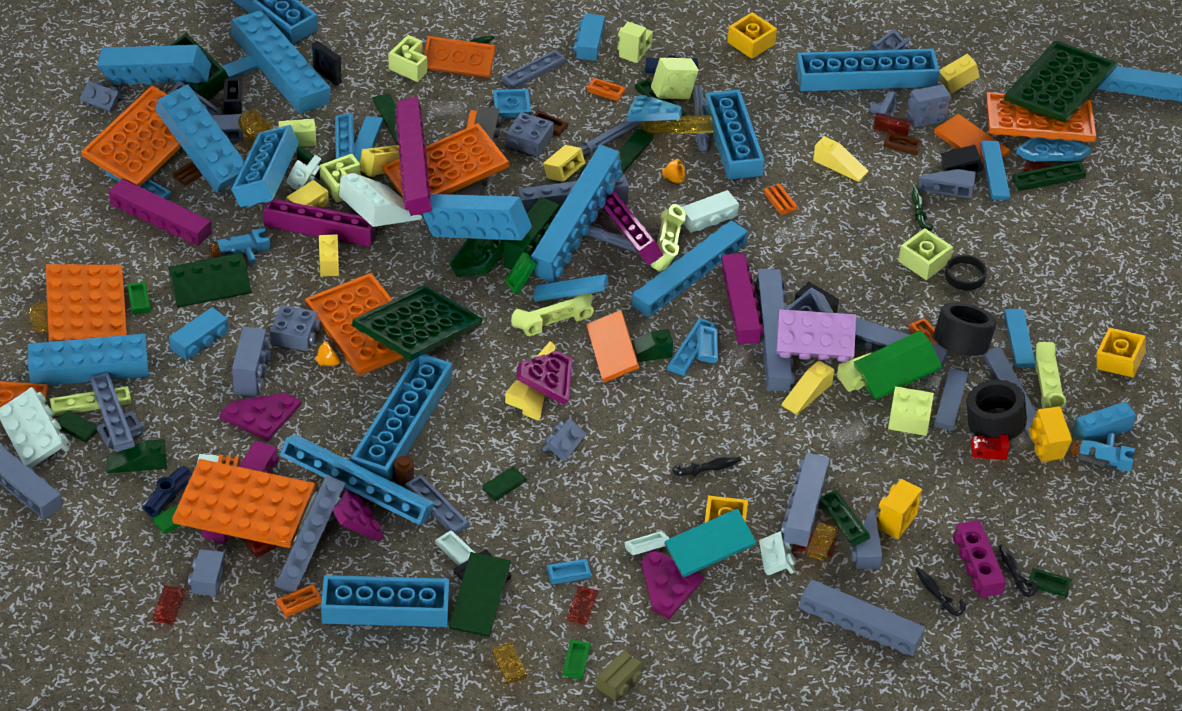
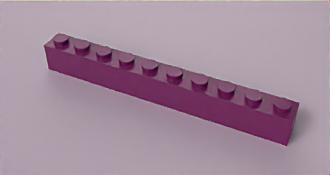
(413, 156)

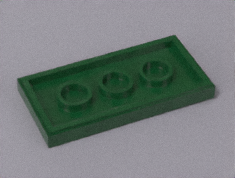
(480, 594)

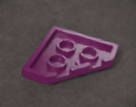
(548, 375)
(261, 415)
(357, 516)
(665, 583)

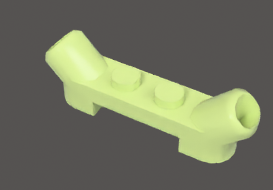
(668, 236)
(532, 322)
(1048, 375)

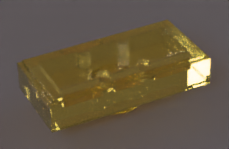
(821, 541)
(509, 663)

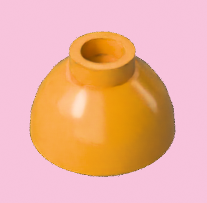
(674, 171)
(326, 355)

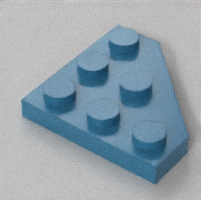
(652, 109)
(1053, 150)

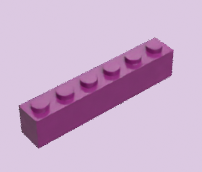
(160, 212)
(318, 221)
(632, 229)
(741, 299)
(259, 458)

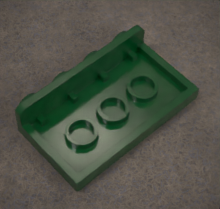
(477, 257)

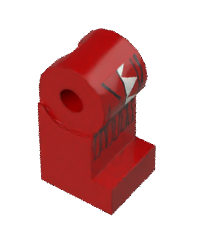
(990, 447)

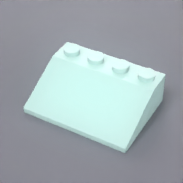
(374, 201)

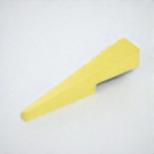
(525, 397)

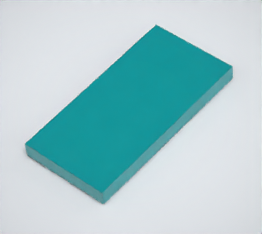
(710, 542)

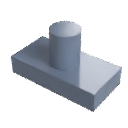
(888, 106)

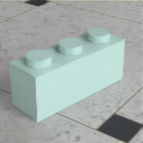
(710, 211)

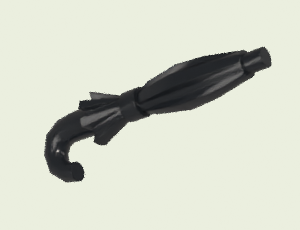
(716, 464)
(1019, 581)
(945, 602)

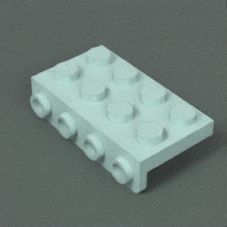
(32, 428)

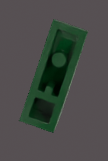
(653, 345)
(142, 457)

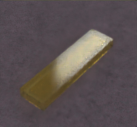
(685, 124)

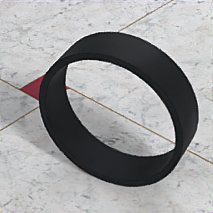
(968, 260)

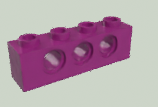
(979, 559)

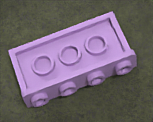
(816, 335)

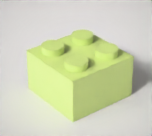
(674, 78)
(925, 254)
(910, 411)

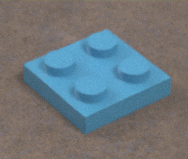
(512, 102)

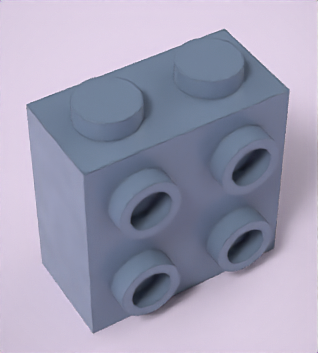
(928, 105)
(529, 134)
(294, 328)

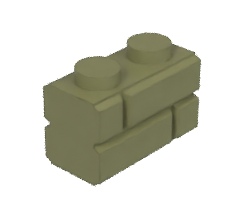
(619, 676)

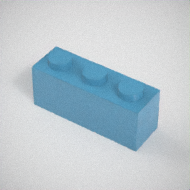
(589, 37)
(199, 333)
(1098, 424)

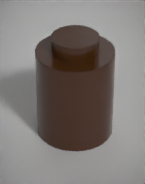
(403, 470)

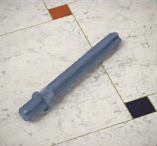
(701, 138)
(589, 147)
(614, 239)

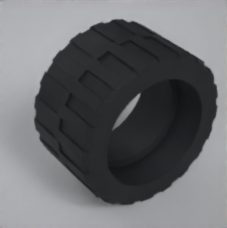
(964, 329)
(996, 395)

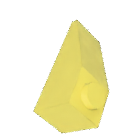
(836, 157)
(374, 158)
(810, 386)

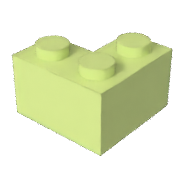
(634, 41)
(408, 59)
(332, 171)

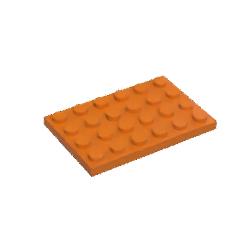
(1017, 121)
(134, 142)
(456, 161)
(84, 301)
(337, 310)
(244, 503)

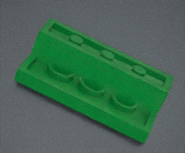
(898, 364)

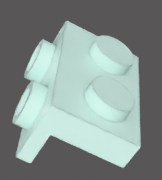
(303, 174)
(776, 554)

